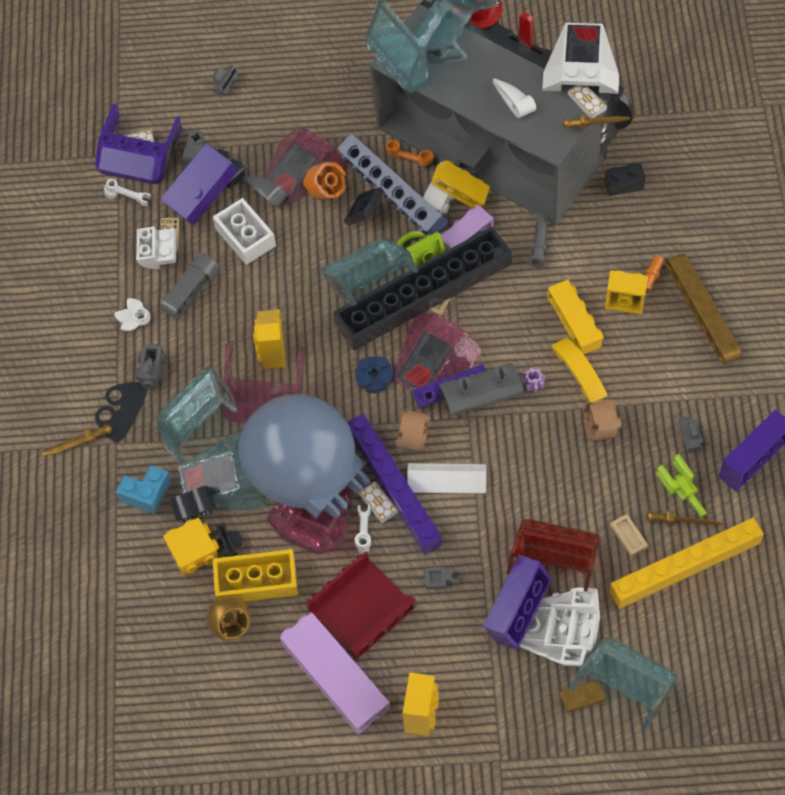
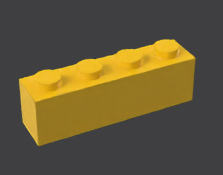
(575, 317)

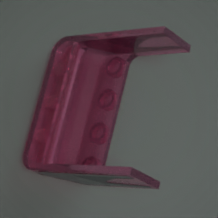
(252, 394)

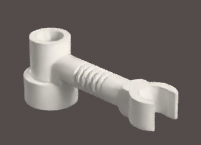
(112, 189)
(363, 539)

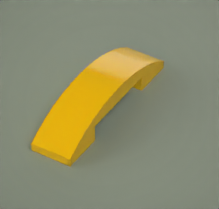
(581, 369)

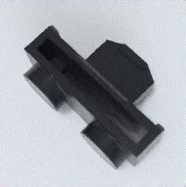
(230, 540)

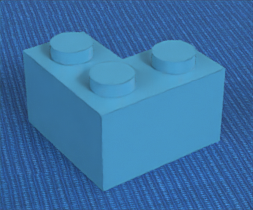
(145, 494)

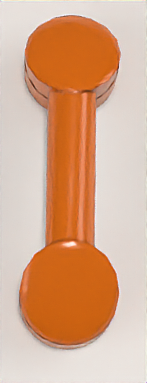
(393, 149)

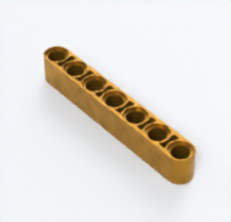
(703, 308)

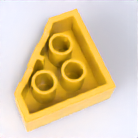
(269, 339)

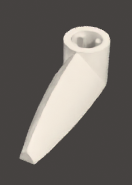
(515, 99)

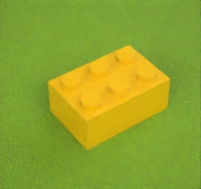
(420, 704)

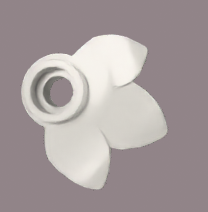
(130, 316)

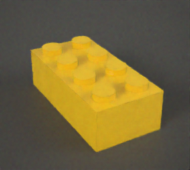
(256, 576)

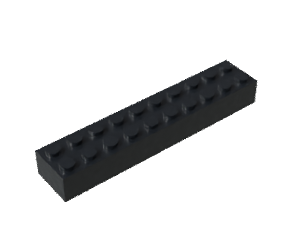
(420, 291)

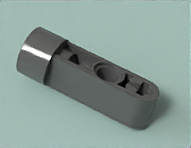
(189, 285)

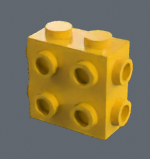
(191, 546)

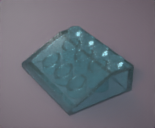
(397, 48)

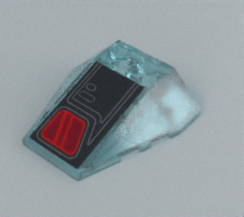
(223, 472)

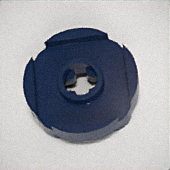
(370, 365)

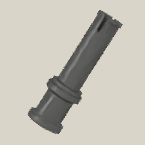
(538, 247)

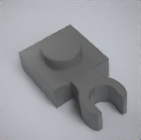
(437, 578)

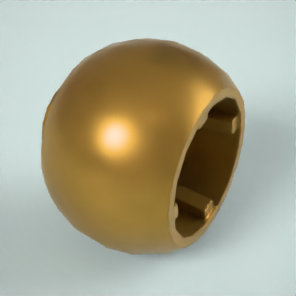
(232, 625)

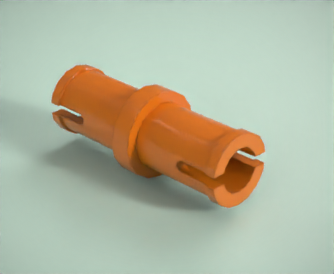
(653, 271)

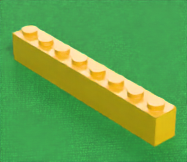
(686, 563)

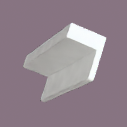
(447, 478)

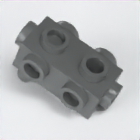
(150, 372)

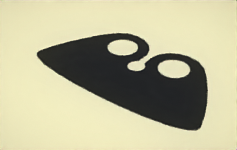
(130, 403)

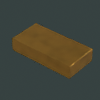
(582, 696)

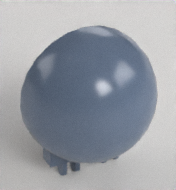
(301, 454)

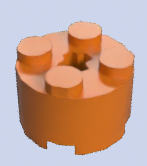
(325, 181)

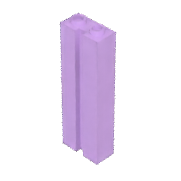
(334, 672)

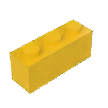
(460, 184)

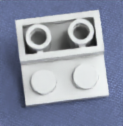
(156, 247)

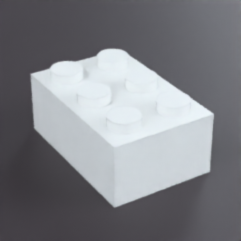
(244, 231)

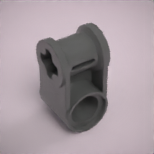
(193, 146)

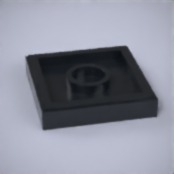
(363, 206)

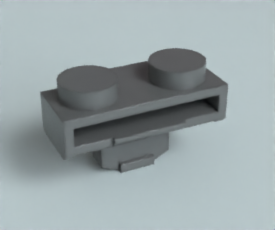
(223, 79)
(690, 433)

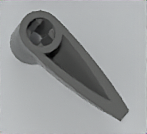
(268, 189)

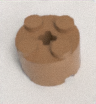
(601, 419)
(413, 430)

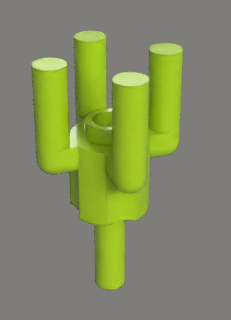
(681, 484)

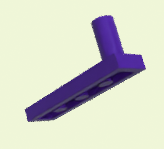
(431, 392)

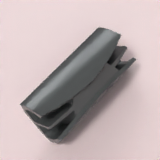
(481, 389)

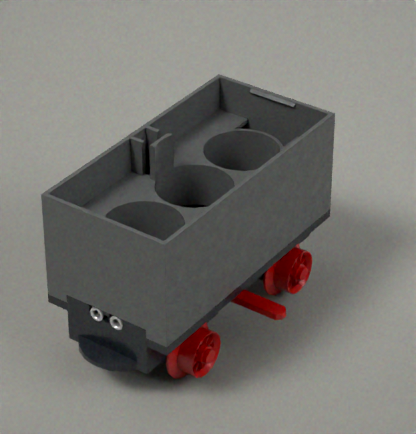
(471, 125)

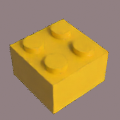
(626, 292)

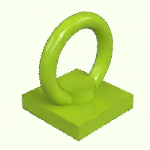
(426, 248)

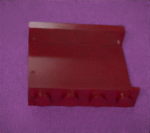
(360, 605)

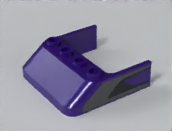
(134, 157)

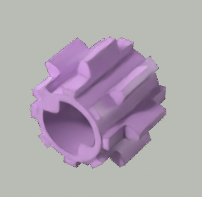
(533, 380)

